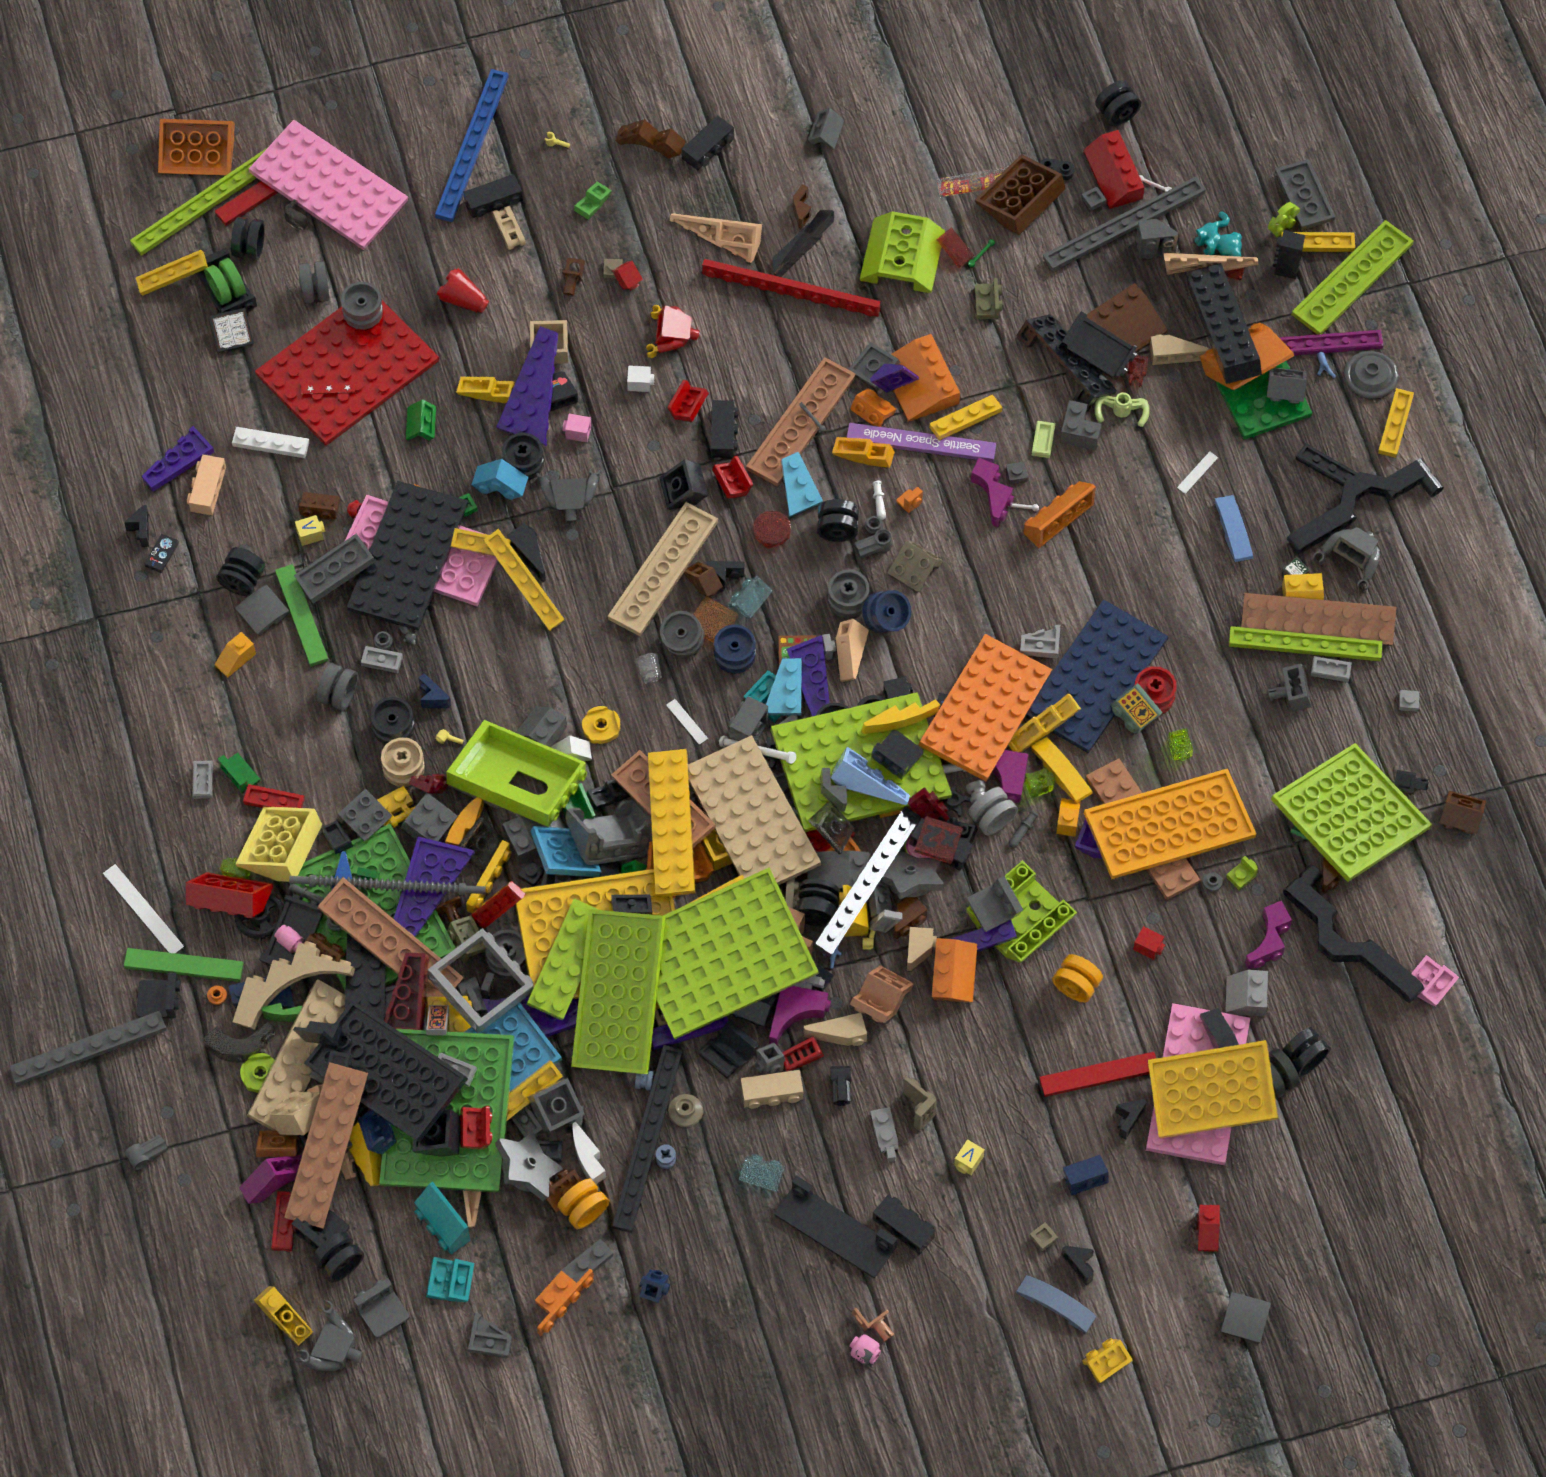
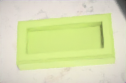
(1043, 439)

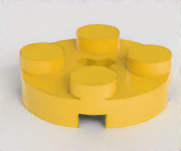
(607, 717)

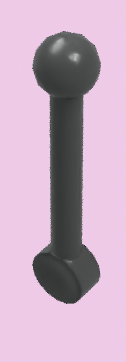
(822, 428)

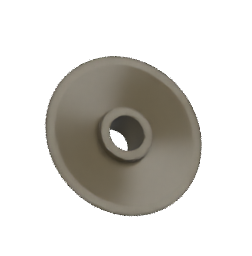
(685, 1118)

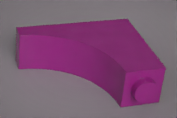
(1011, 774)
(795, 1005)
(269, 1177)

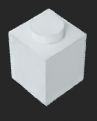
(639, 378)

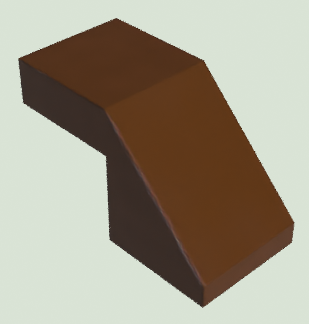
(801, 210)

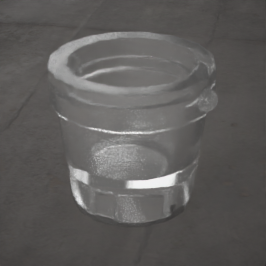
(648, 667)

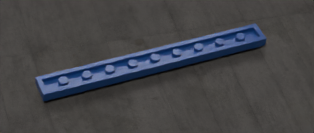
(471, 145)

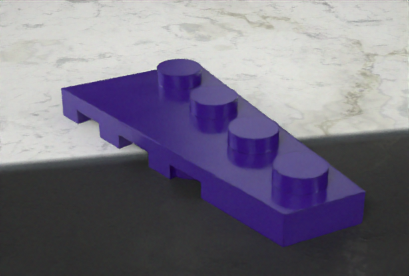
(813, 672)

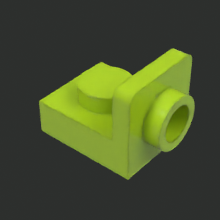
(1243, 873)

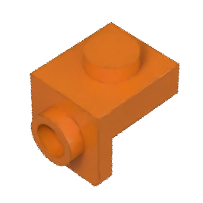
(910, 499)

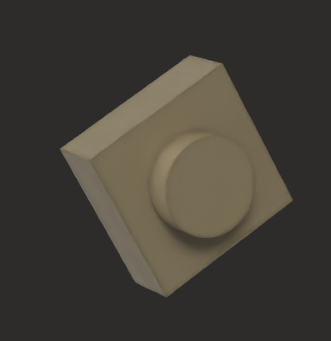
(609, 265)
(1043, 1236)

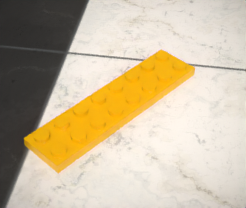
(671, 823)

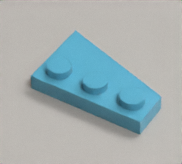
(799, 486)
(786, 689)

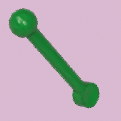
(971, 263)

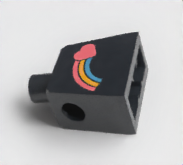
(563, 391)

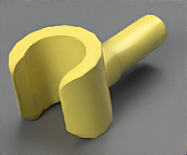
(552, 141)
(443, 735)
(868, 943)

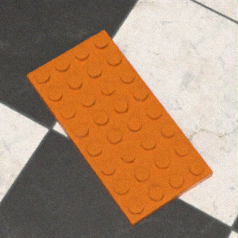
(985, 707)

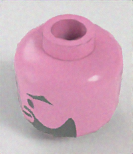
(865, 1349)

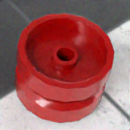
(1159, 686)

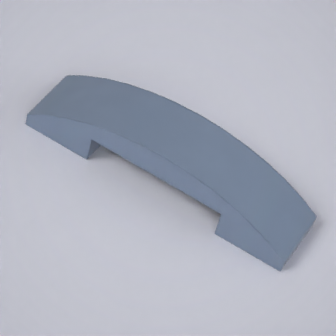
(1057, 1301)

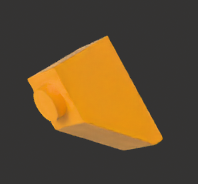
(235, 654)
(1068, 817)

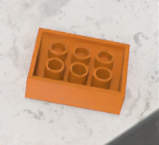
(195, 147)
(1269, 348)
(935, 386)

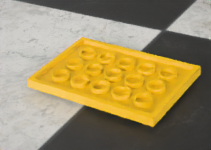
(1213, 1089)

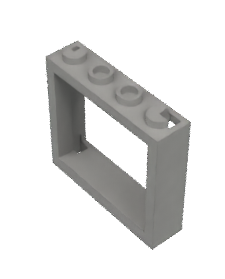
(459, 1002)

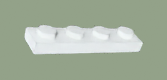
(270, 442)

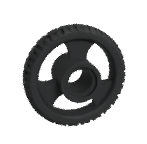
(262, 922)

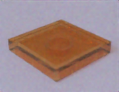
(714, 617)

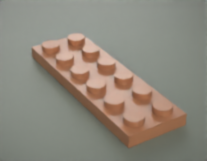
(634, 779)

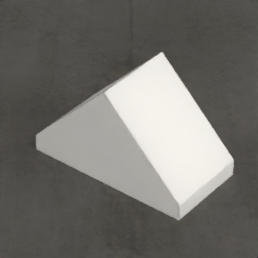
(574, 747)

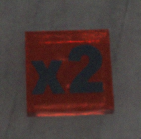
(938, 840)

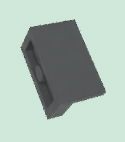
(826, 128)

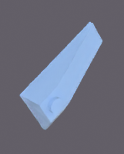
(858, 776)

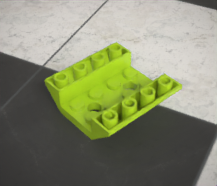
(917, 250)
(1031, 926)

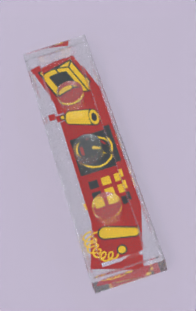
(968, 182)

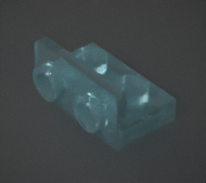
(750, 596)
(762, 1172)

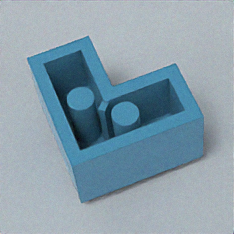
(500, 477)

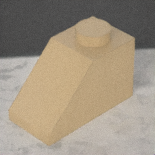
(920, 946)

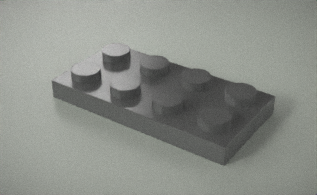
(1305, 191)
(334, 568)

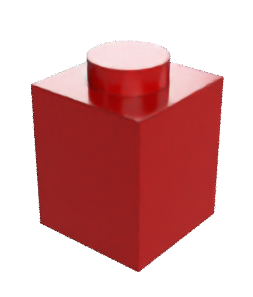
(627, 275)
(1149, 943)

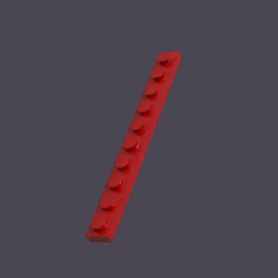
(790, 287)

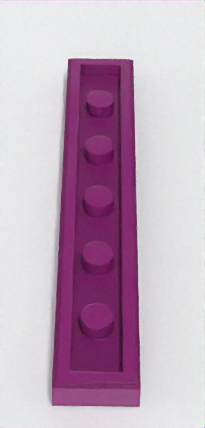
(1334, 342)

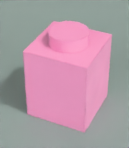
(577, 427)

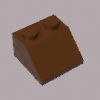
(1462, 812)

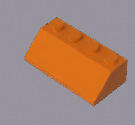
(1060, 513)

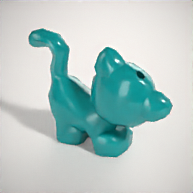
(1226, 244)

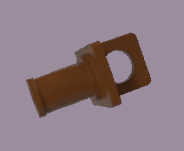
(572, 276)
(449, 908)

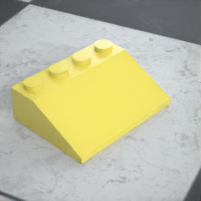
(280, 842)

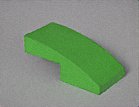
(593, 200)
(275, 1013)

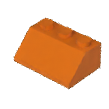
(954, 970)

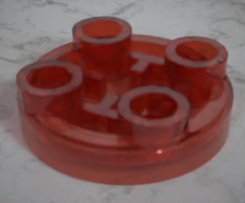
(772, 528)

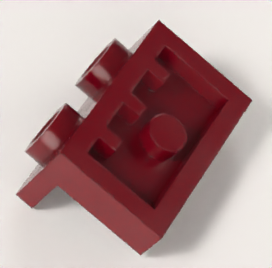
(431, 784)
(926, 804)

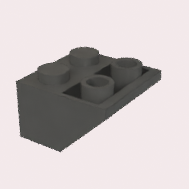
(1155, 239)

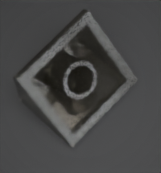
(832, 826)
(483, 841)

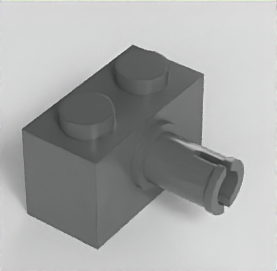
(1295, 688)

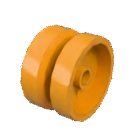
(1077, 978)
(583, 1203)

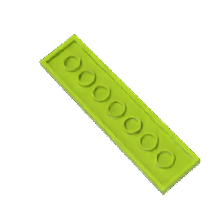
(1352, 278)

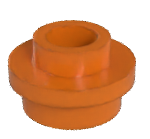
(216, 1000)

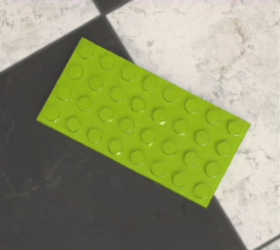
(618, 991)

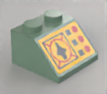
(1135, 708)

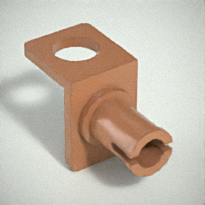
(878, 1324)

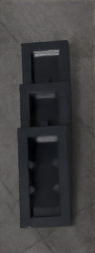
(606, 794)

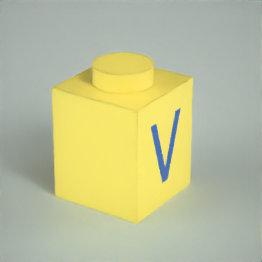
(309, 530)
(969, 1158)

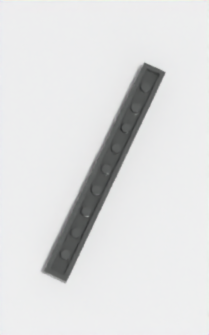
(1123, 224)

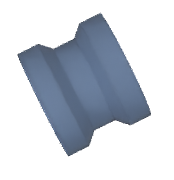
(644, 1080)
(665, 1161)

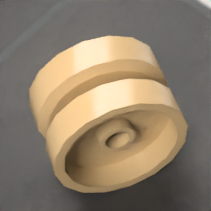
(401, 760)

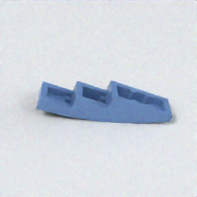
(1234, 528)

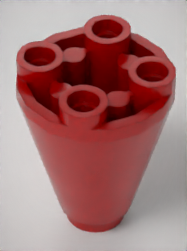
(462, 292)

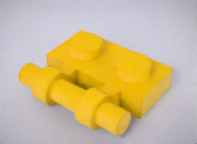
(395, 802)

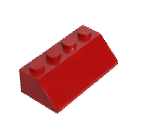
(1114, 170)
(228, 894)

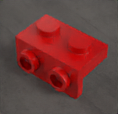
(687, 402)
(733, 478)
(475, 1127)

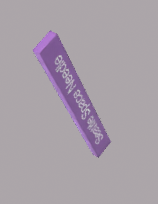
(924, 442)

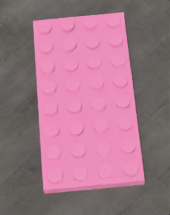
(328, 184)
(464, 572)
(1185, 1036)

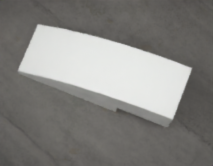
(587, 1155)

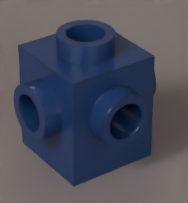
(654, 1285)

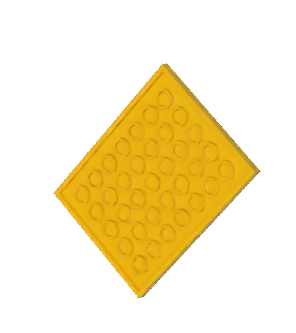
(546, 906)

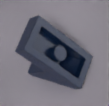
(434, 695)

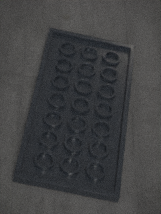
(408, 555)
(403, 1078)

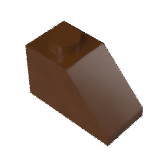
(703, 578)

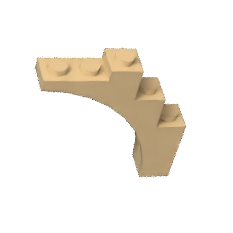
(281, 975)

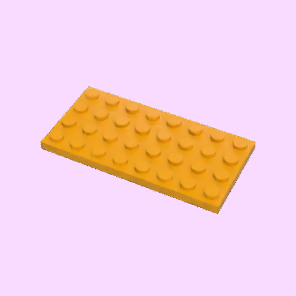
(1169, 823)

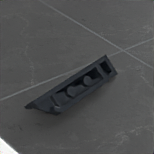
(802, 242)

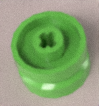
(225, 281)

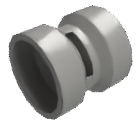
(975, 789)

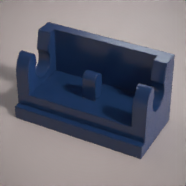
(376, 1132)
(1086, 1175)

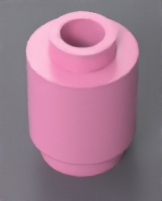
(288, 938)

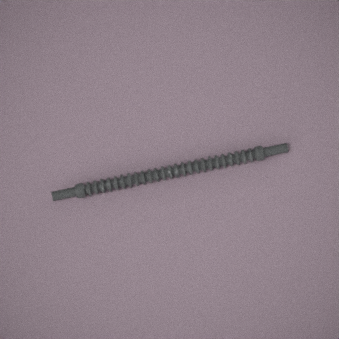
(461, 889)

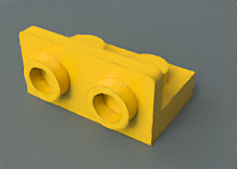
(1107, 1359)

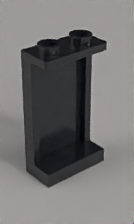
(246, 301)
(1098, 347)
(302, 918)

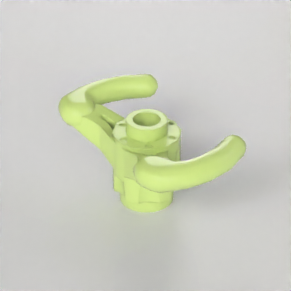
(1122, 406)

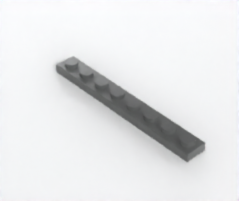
(88, 1048)

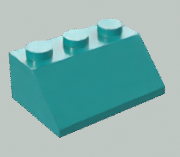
(441, 1219)

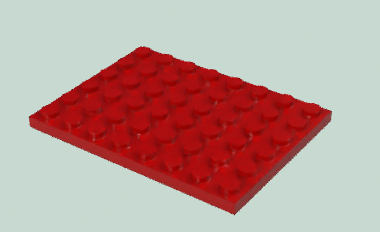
(374, 358)

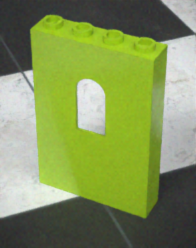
(496, 756)

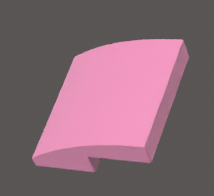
(1435, 979)

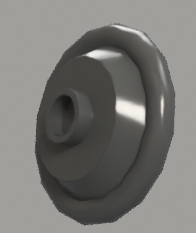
(1371, 374)

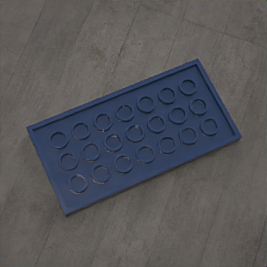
(1098, 671)

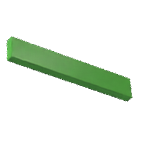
(301, 615)
(184, 964)

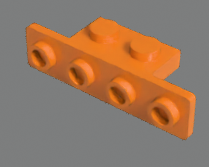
(558, 1296)

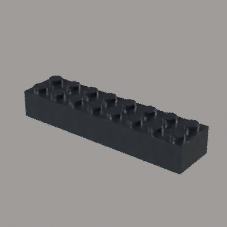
(1223, 323)

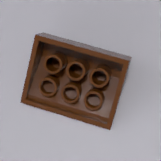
(1021, 193)
(1129, 317)

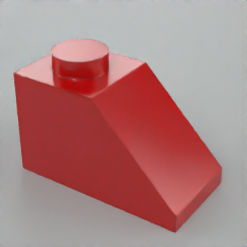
(1208, 1227)

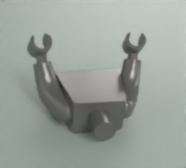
(569, 493)
(1356, 547)
(333, 1346)

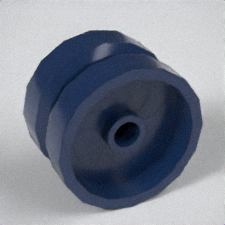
(886, 611)
(734, 649)

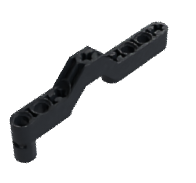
(1356, 488)
(1337, 949)

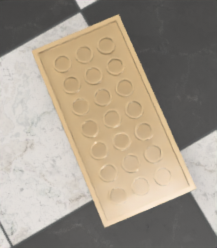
(751, 812)

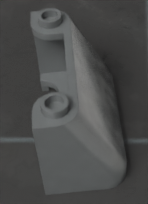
(611, 836)

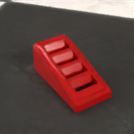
(804, 1060)

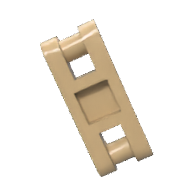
(508, 227)

